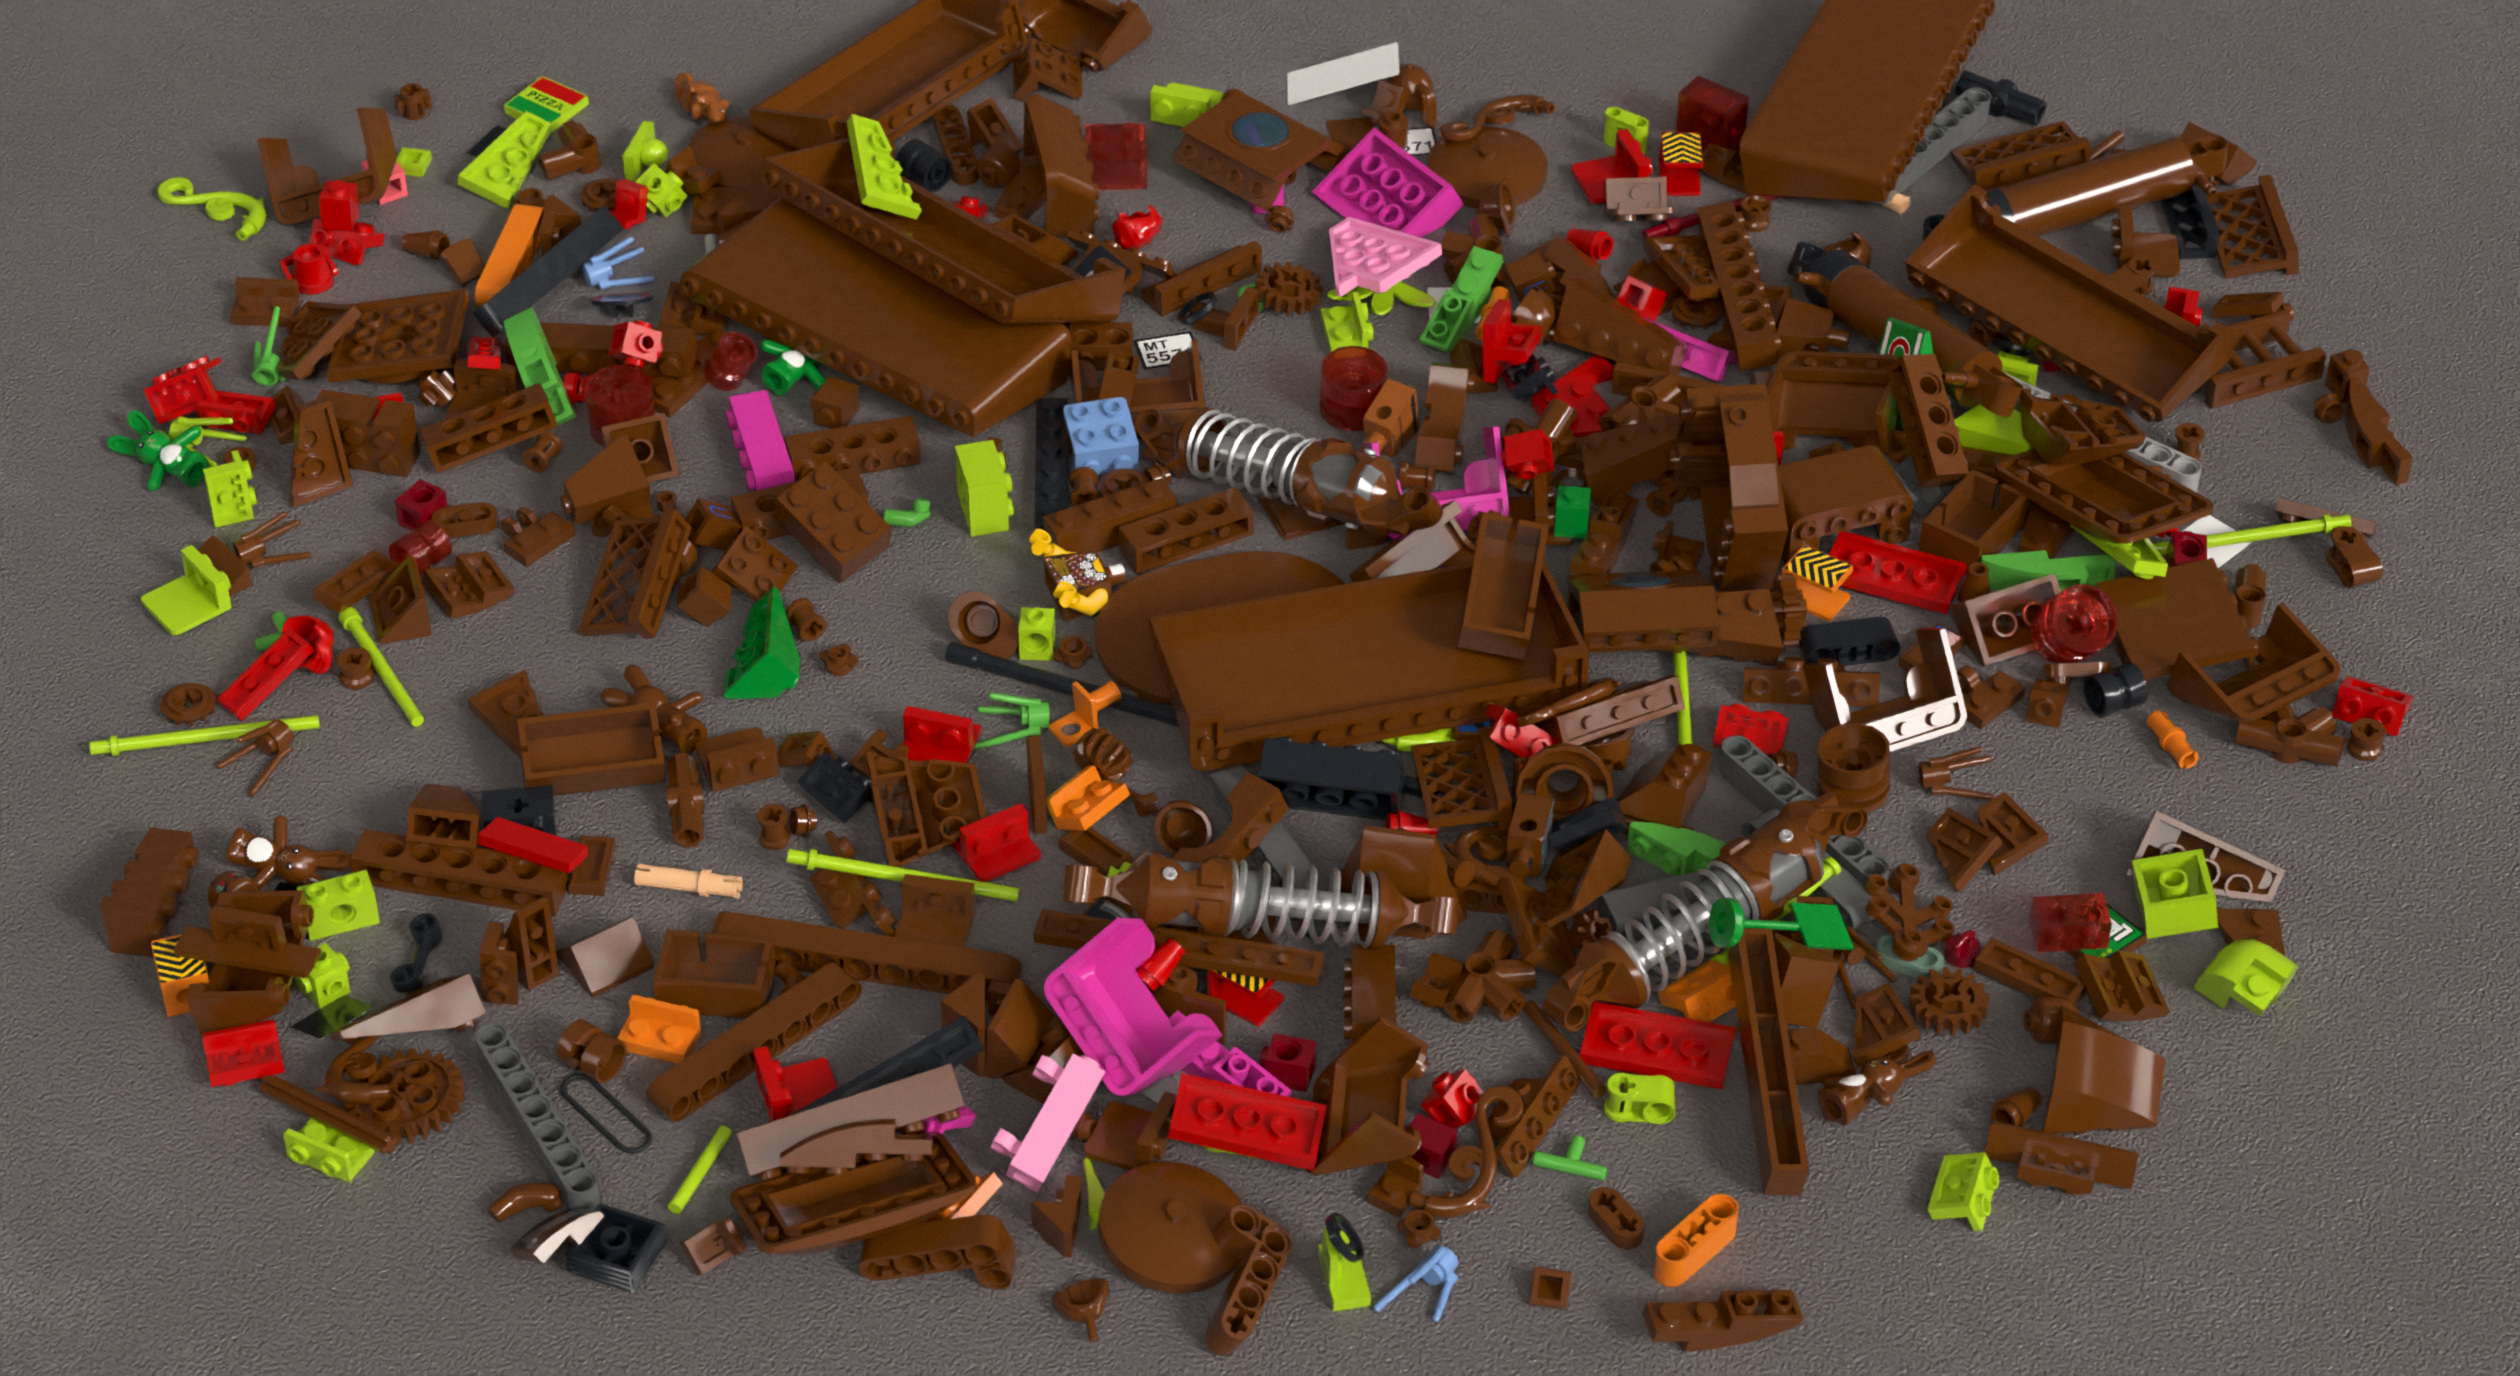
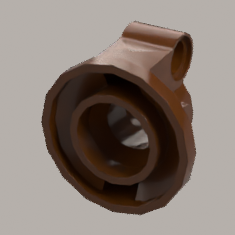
(1593, 774)

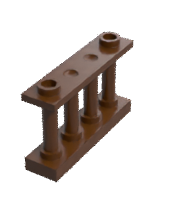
(2271, 373)

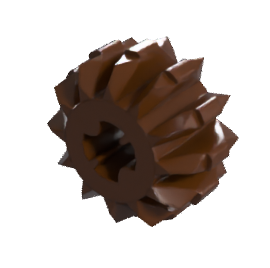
(1104, 752)

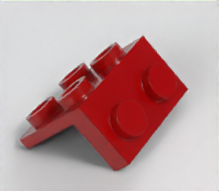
(1626, 163)

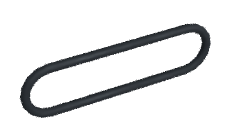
(625, 1149)

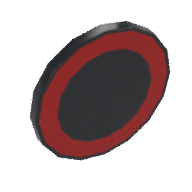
(621, 299)

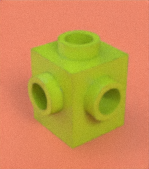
(663, 190)
(327, 979)

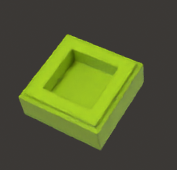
(414, 161)

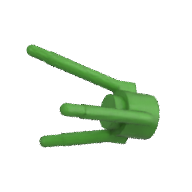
(265, 366)
(1032, 713)

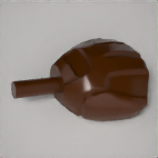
(1083, 1303)

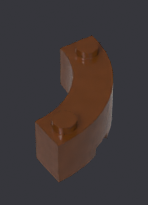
(1442, 430)

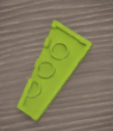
(507, 161)
(877, 171)
(2139, 557)

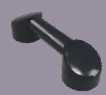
(427, 936)

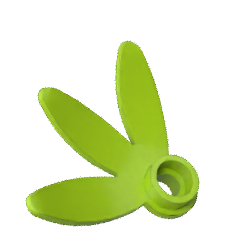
(1383, 302)

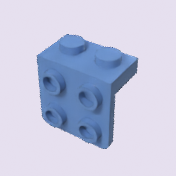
(1102, 435)

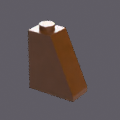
(606, 480)
(443, 817)

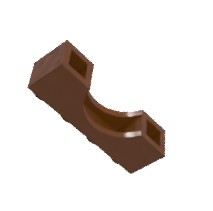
(1255, 811)

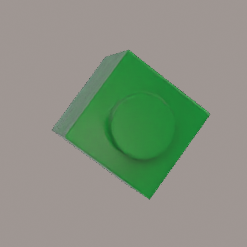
(1572, 512)

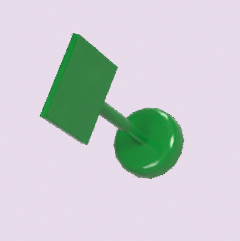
(1817, 923)

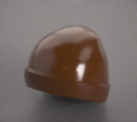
(1182, 825)

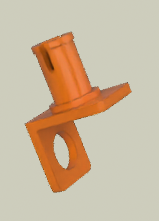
(1085, 711)

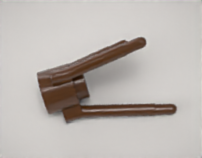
(252, 546)
(272, 739)
(1937, 772)
(1860, 950)

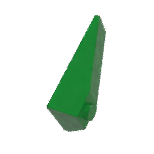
(767, 655)

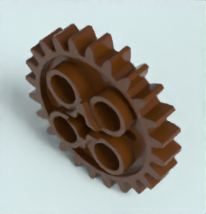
(421, 1098)

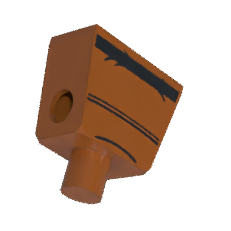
(1392, 418)

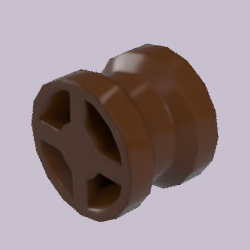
(1755, 212)
(355, 668)
(2366, 739)

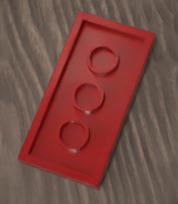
(1899, 572)
(1658, 1045)
(1247, 1121)

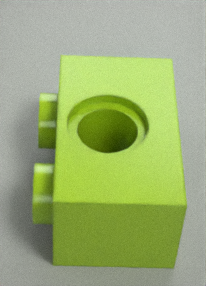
(341, 904)

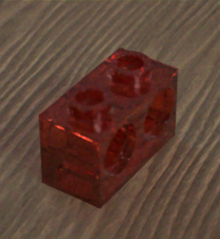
(2070, 922)

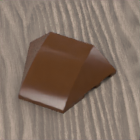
(2076, 433)
(921, 804)
(1410, 861)
(2100, 1080)

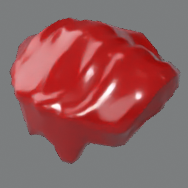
(1136, 230)
(319, 636)

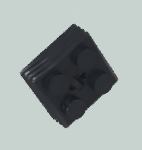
(617, 1249)

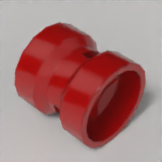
(575, 387)

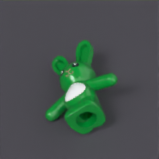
(788, 368)
(157, 449)

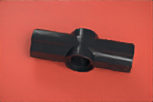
(2005, 98)

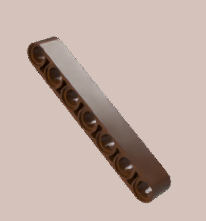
(731, 1056)

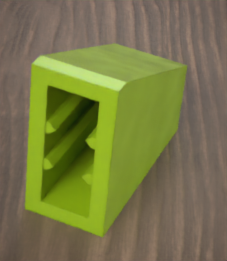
(1992, 432)

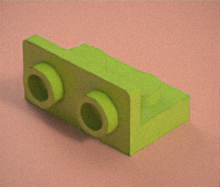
(1347, 324)
(229, 493)
(326, 1150)
(1964, 1188)

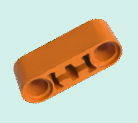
(1696, 1240)

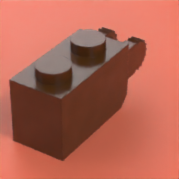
(1119, 376)

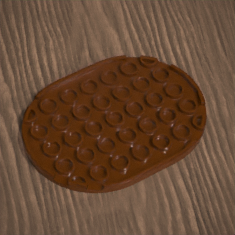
(1123, 622)

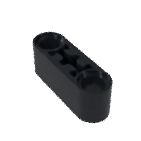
(1850, 641)

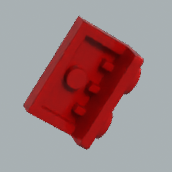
(346, 244)
(248, 412)
(242, 1053)

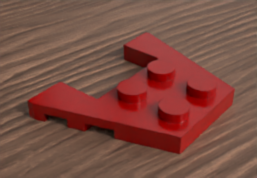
(1577, 392)

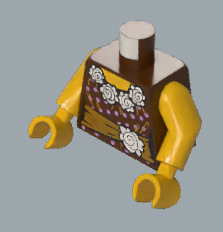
(1075, 579)

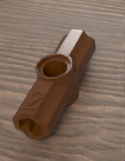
(685, 800)

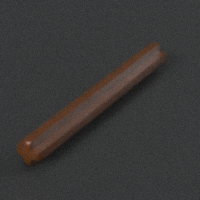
(328, 1114)

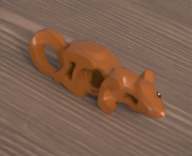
(699, 98)

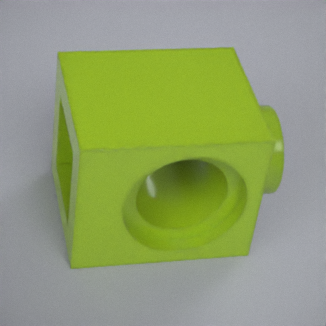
(1037, 633)

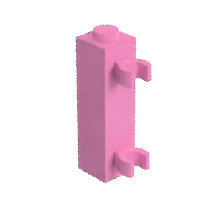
(1054, 1122)

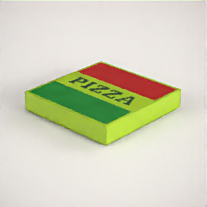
(548, 101)

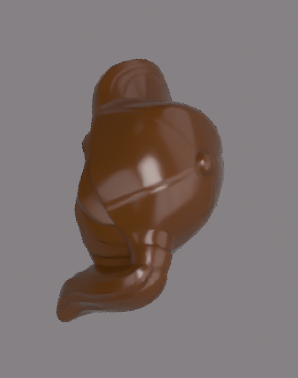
(1421, 92)

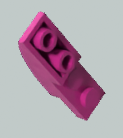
(1231, 1067)

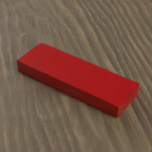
(265, 674)
(533, 845)

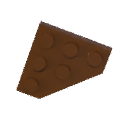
(313, 336)

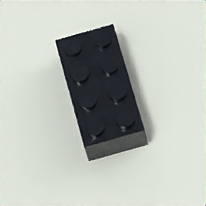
(1334, 778)

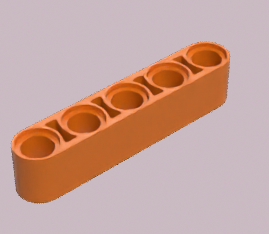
(512, 251)

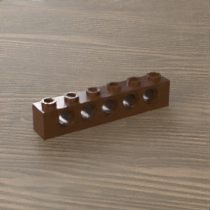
(456, 872)

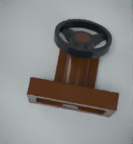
(1229, 325)

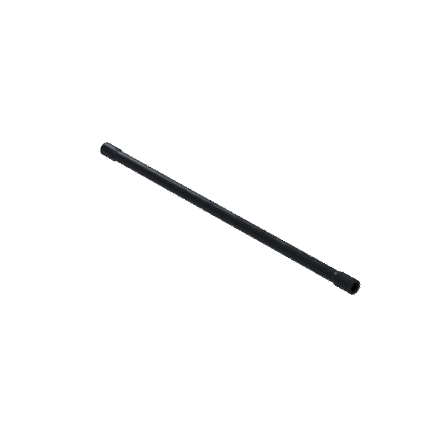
(974, 658)

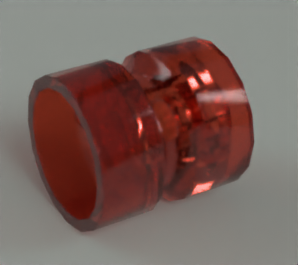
(730, 361)
(425, 542)

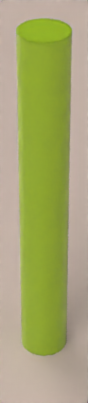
(699, 1169)

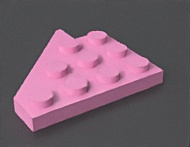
(1376, 255)

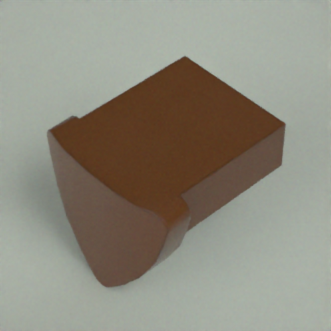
(463, 262)

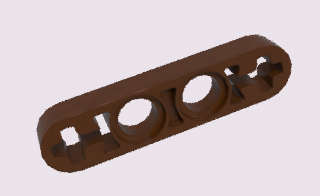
(956, 144)

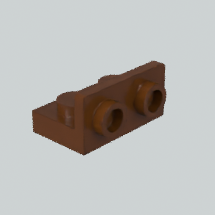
(258, 298)
(498, 967)

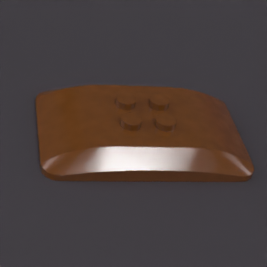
(2107, 497)
(834, 1210)

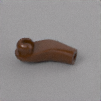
(524, 1197)

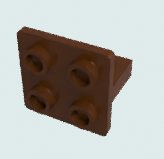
(1538, 508)

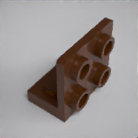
(1047, 65)
(754, 565)

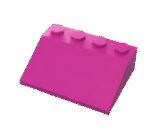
(1388, 188)

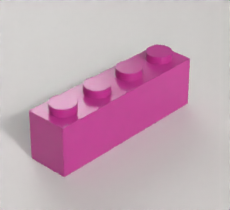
(759, 441)

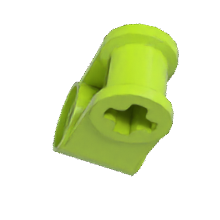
(1644, 1098)

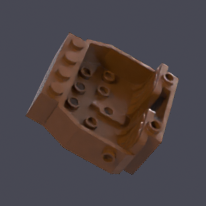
(1731, 456)

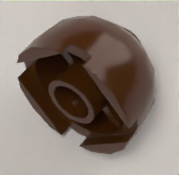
(1538, 309)

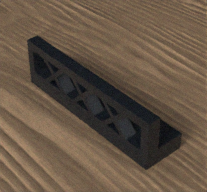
(2197, 215)

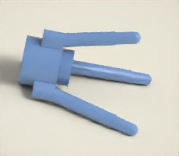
(599, 268)
(1434, 1269)

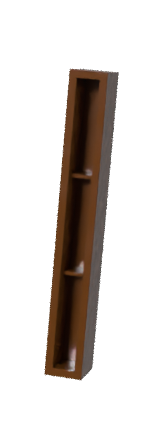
(1768, 1064)

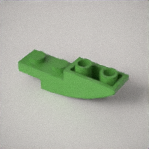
(1464, 301)
(537, 362)
(2019, 567)
(1672, 848)

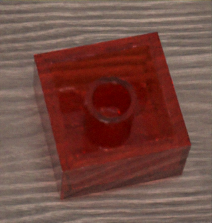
(1713, 112)
(1118, 155)

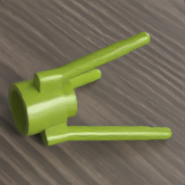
(182, 423)

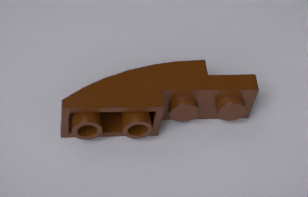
(2369, 434)
(1606, 535)
(838, 1146)
(1730, 1321)

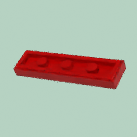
(484, 352)

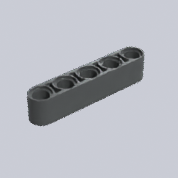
(1844, 888)

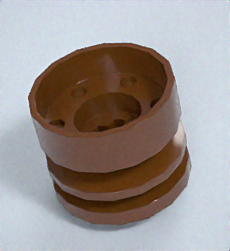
(1855, 764)

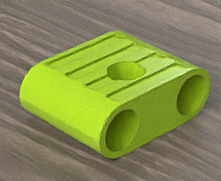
(1620, 119)

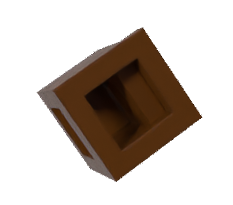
(2342, 369)

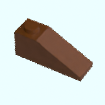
(534, 943)

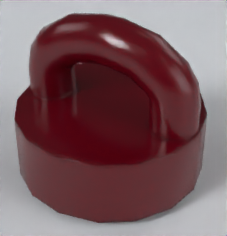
(1962, 949)

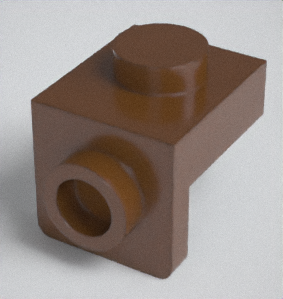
(1438, 981)
(713, 1244)

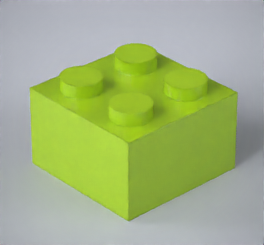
(983, 487)
(2174, 893)

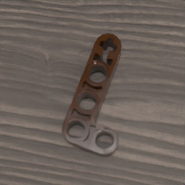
(941, 1247)
(1262, 1253)

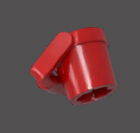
(312, 268)

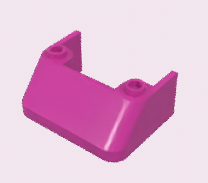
(1483, 482)

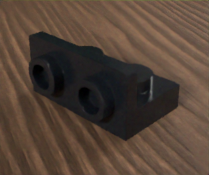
(1525, 378)
(835, 786)
(1587, 823)

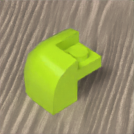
(2248, 973)

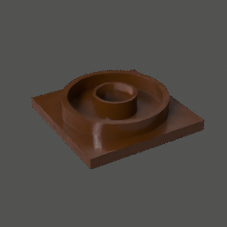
(400, 338)

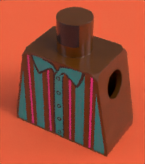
(1530, 850)

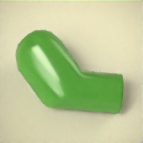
(911, 517)

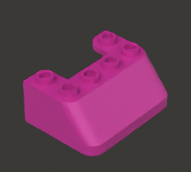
(1117, 1015)

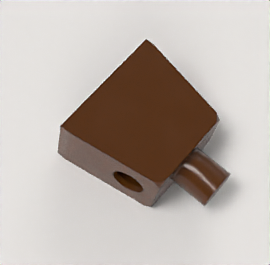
(1809, 329)

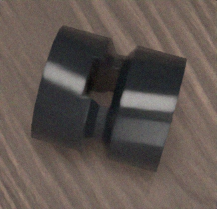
(924, 165)
(2117, 690)

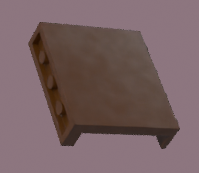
(2179, 614)

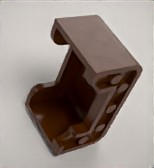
(1840, 495)

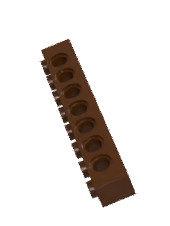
(1740, 288)

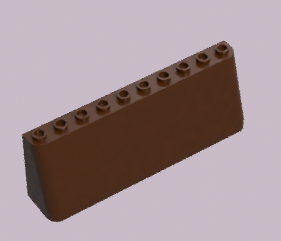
(896, 72)
(2058, 306)

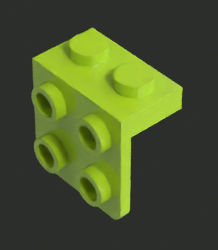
(1181, 103)
(192, 597)

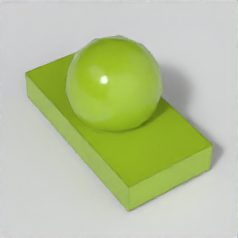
(643, 151)

